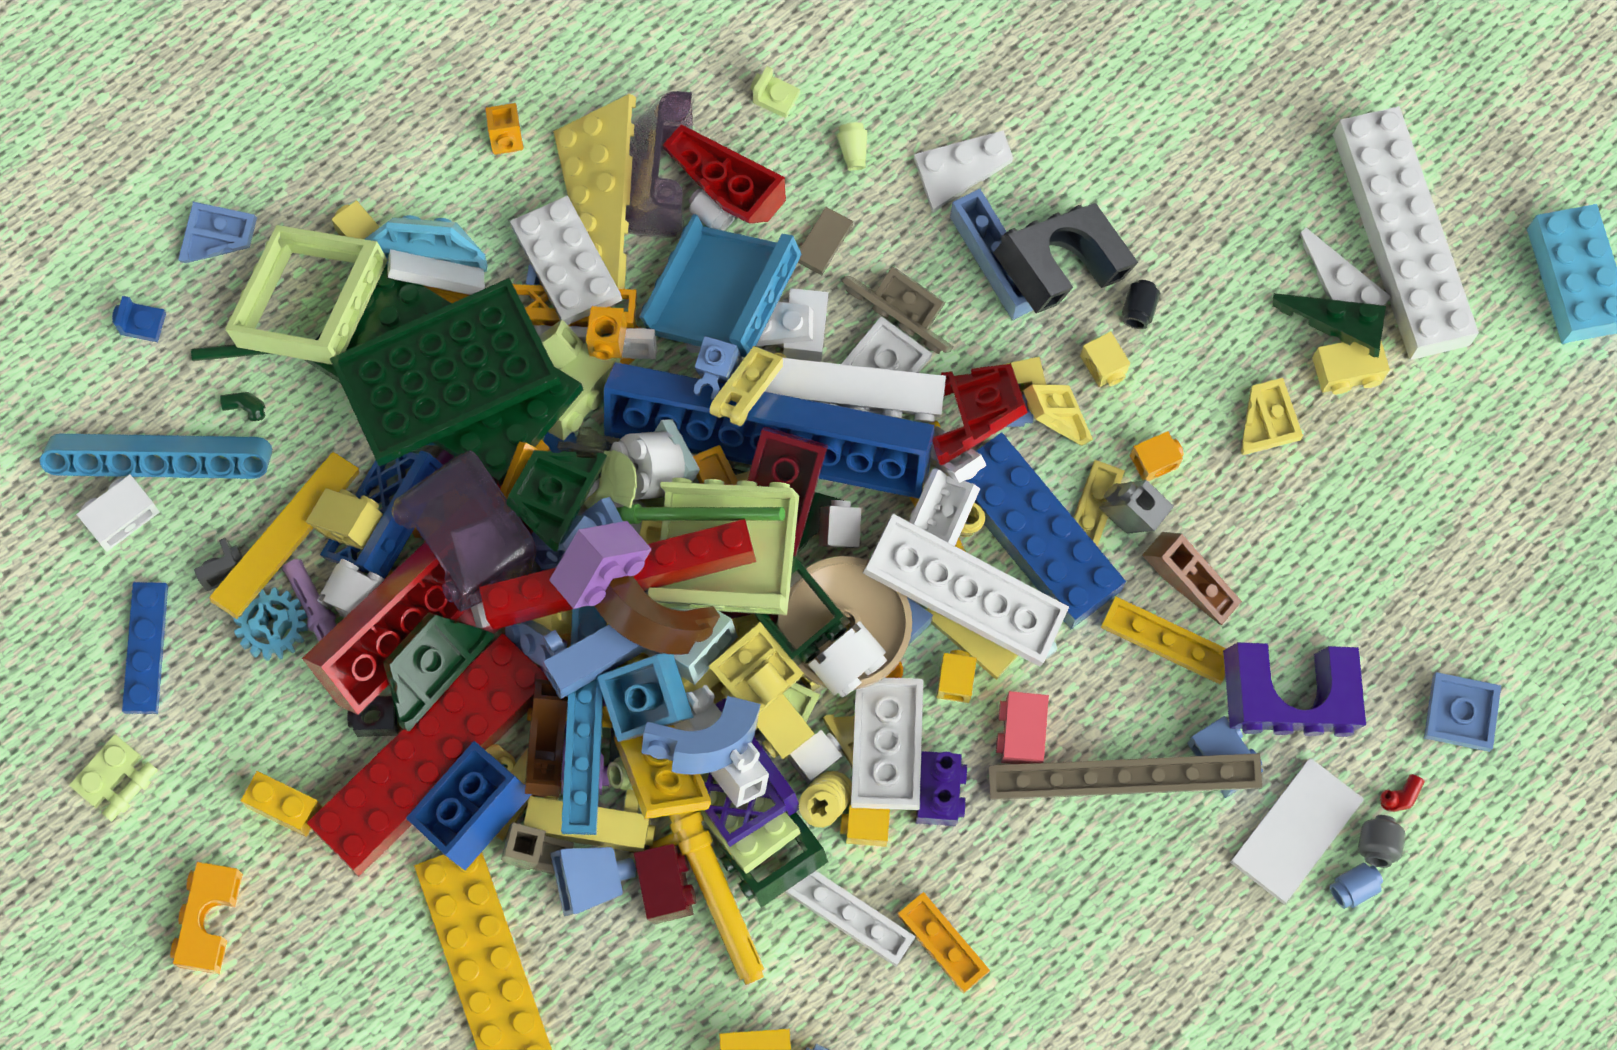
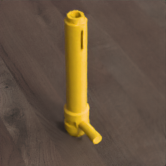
(696, 845)

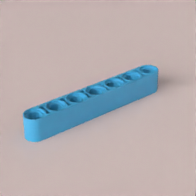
(143, 463)

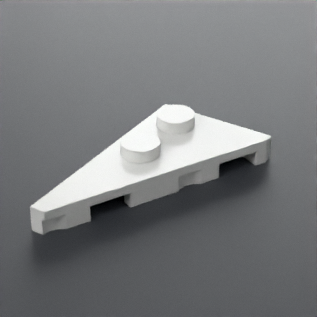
(1338, 276)

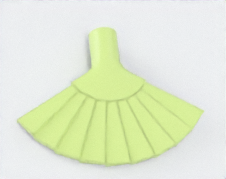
(616, 480)

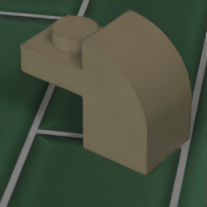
(531, 848)

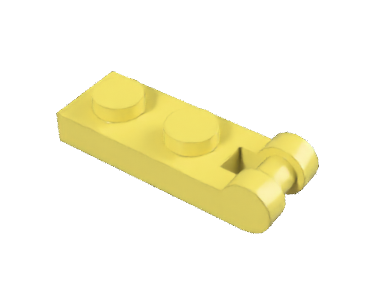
(746, 385)

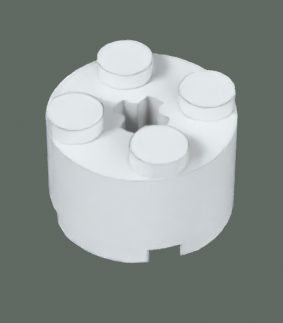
(655, 461)
(347, 587)
(848, 659)

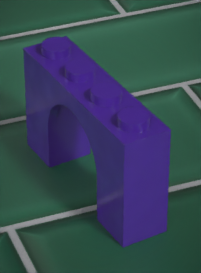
(1257, 707)

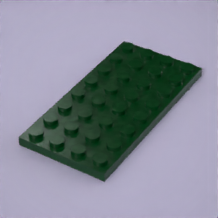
(491, 438)

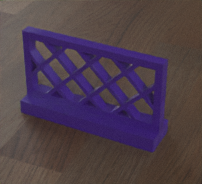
(777, 790)

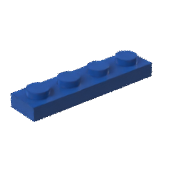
(145, 648)

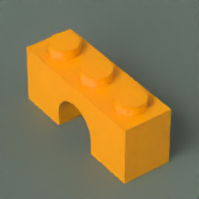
(208, 888)

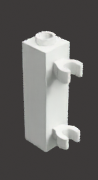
(743, 778)

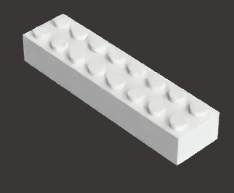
(1405, 233)

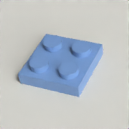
(1462, 712)

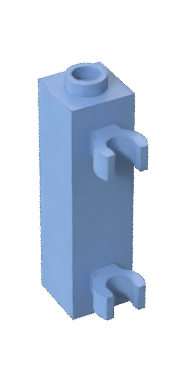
(715, 364)
(586, 659)

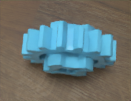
(283, 620)

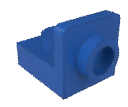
(138, 320)

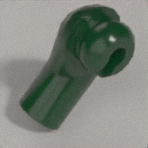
(246, 401)

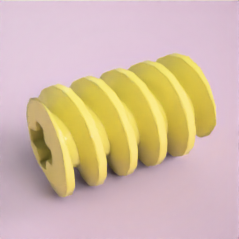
(825, 798)

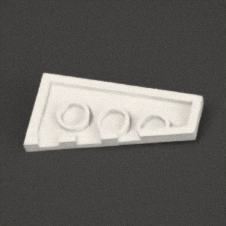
(786, 325)

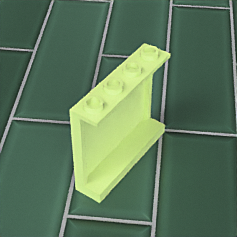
(749, 588)

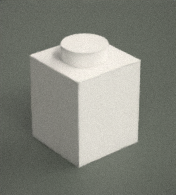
(839, 525)
(815, 756)

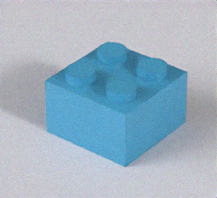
(644, 694)

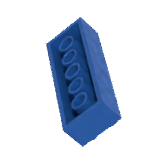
(1042, 533)

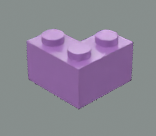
(597, 558)

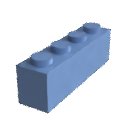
(982, 235)

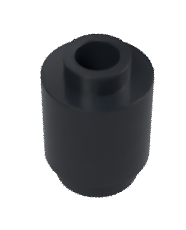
(1140, 304)

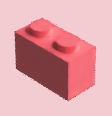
(1023, 728)

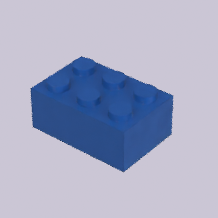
(469, 805)

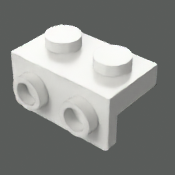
(944, 506)

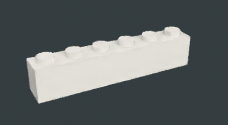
(862, 388)

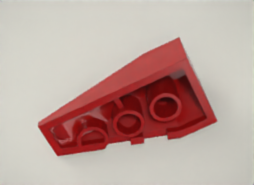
(728, 177)

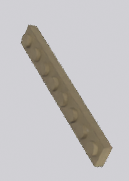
(1125, 776)

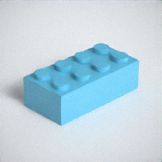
(1577, 271)

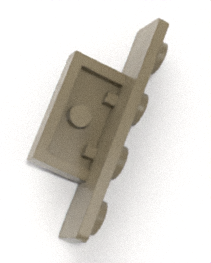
(906, 302)

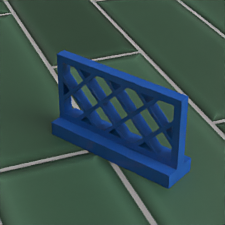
(388, 537)

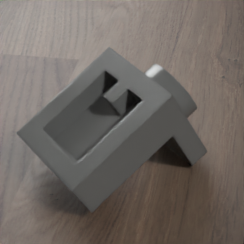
(216, 569)

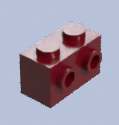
(665, 883)

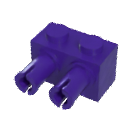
(941, 788)

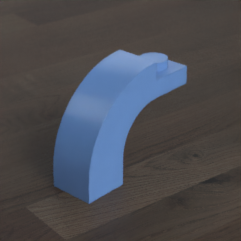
(707, 748)

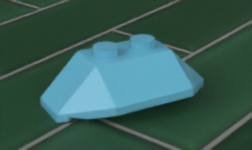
(431, 239)

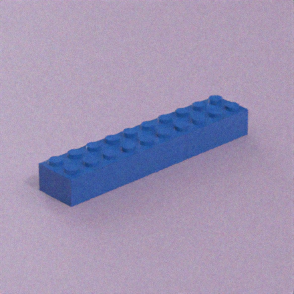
(862, 445)

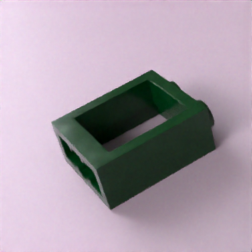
(831, 631)
(786, 876)

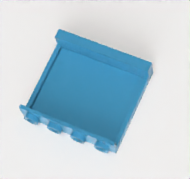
(720, 286)

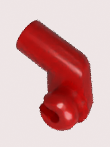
(1404, 798)

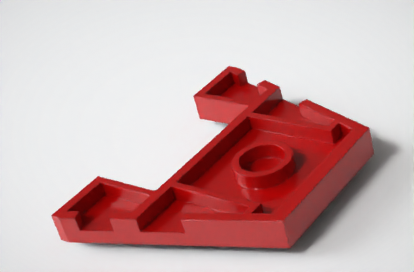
(986, 403)

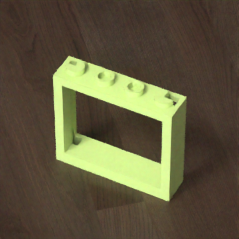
(346, 313)

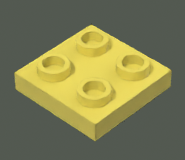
(756, 668)

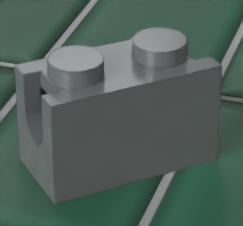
(1136, 506)

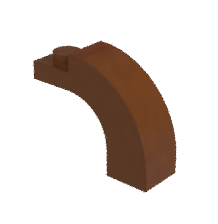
(651, 624)
(545, 741)

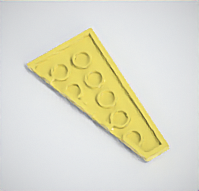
(599, 177)

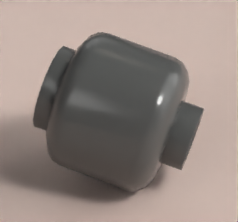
(1381, 841)

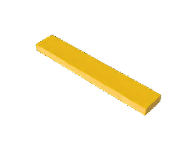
(280, 538)

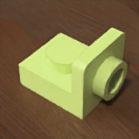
(773, 93)

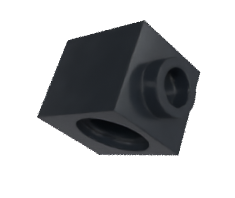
(385, 726)

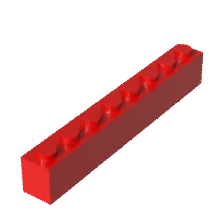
(667, 563)

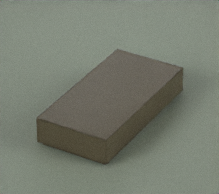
(824, 240)

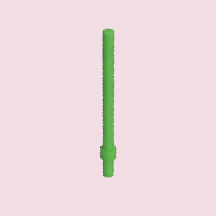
(637, 513)

